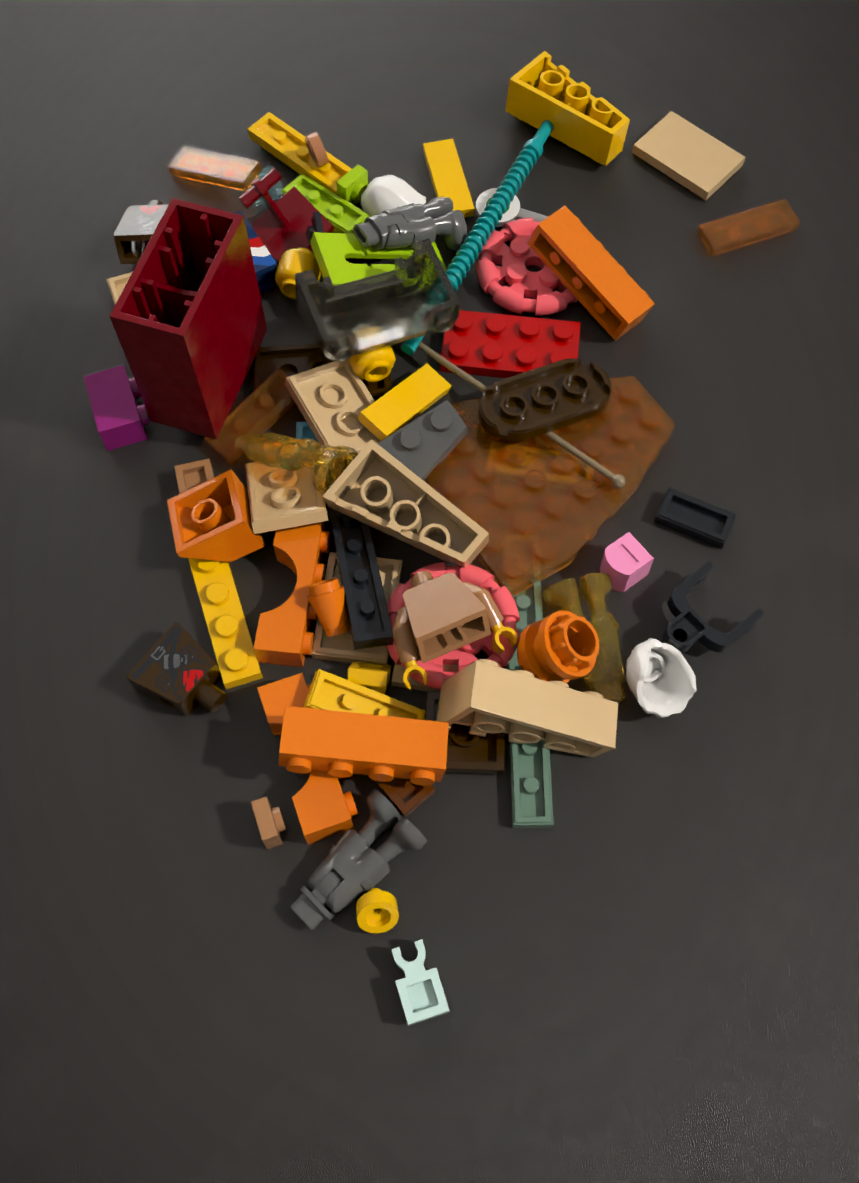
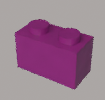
(115, 407)

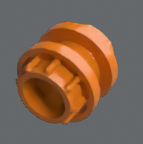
(558, 647)

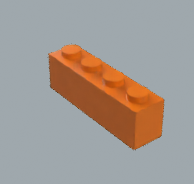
(590, 272)
(363, 745)

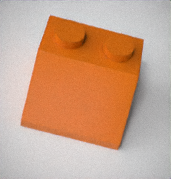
(214, 520)

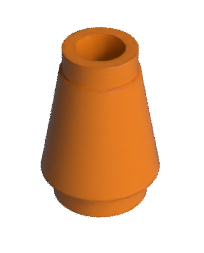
(329, 605)

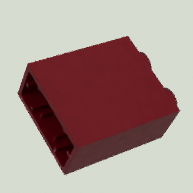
(192, 317)

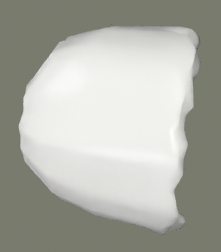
(388, 193)
(660, 678)

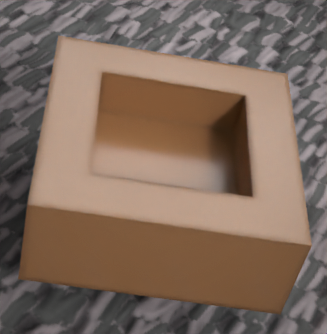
(193, 474)
(269, 822)

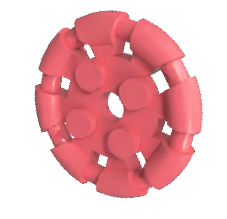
(523, 283)
(465, 655)

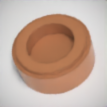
(316, 149)

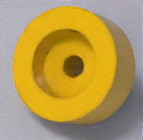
(377, 911)

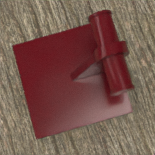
(284, 221)

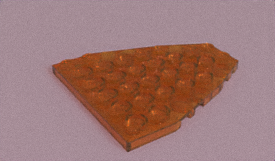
(539, 496)

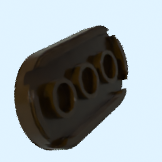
(544, 400)

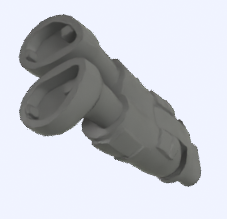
(414, 223)
(353, 865)

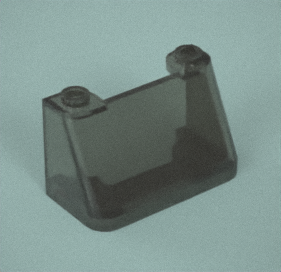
(378, 308)

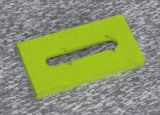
(333, 248)

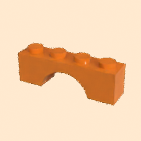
(284, 632)
(320, 803)

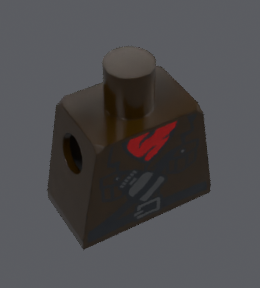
(137, 229)
(178, 674)

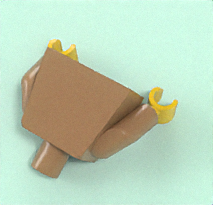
(442, 617)

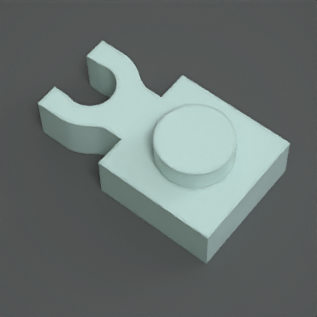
(420, 989)

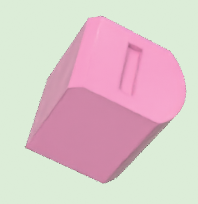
(625, 562)

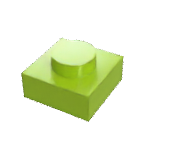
(353, 184)

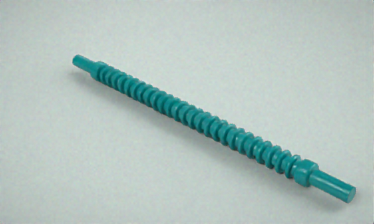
(491, 215)

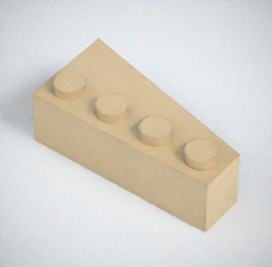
(401, 504)
(528, 709)

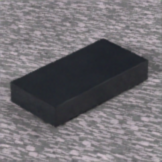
(695, 518)

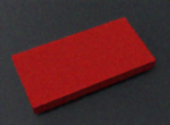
(507, 343)

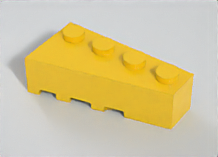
(579, 119)

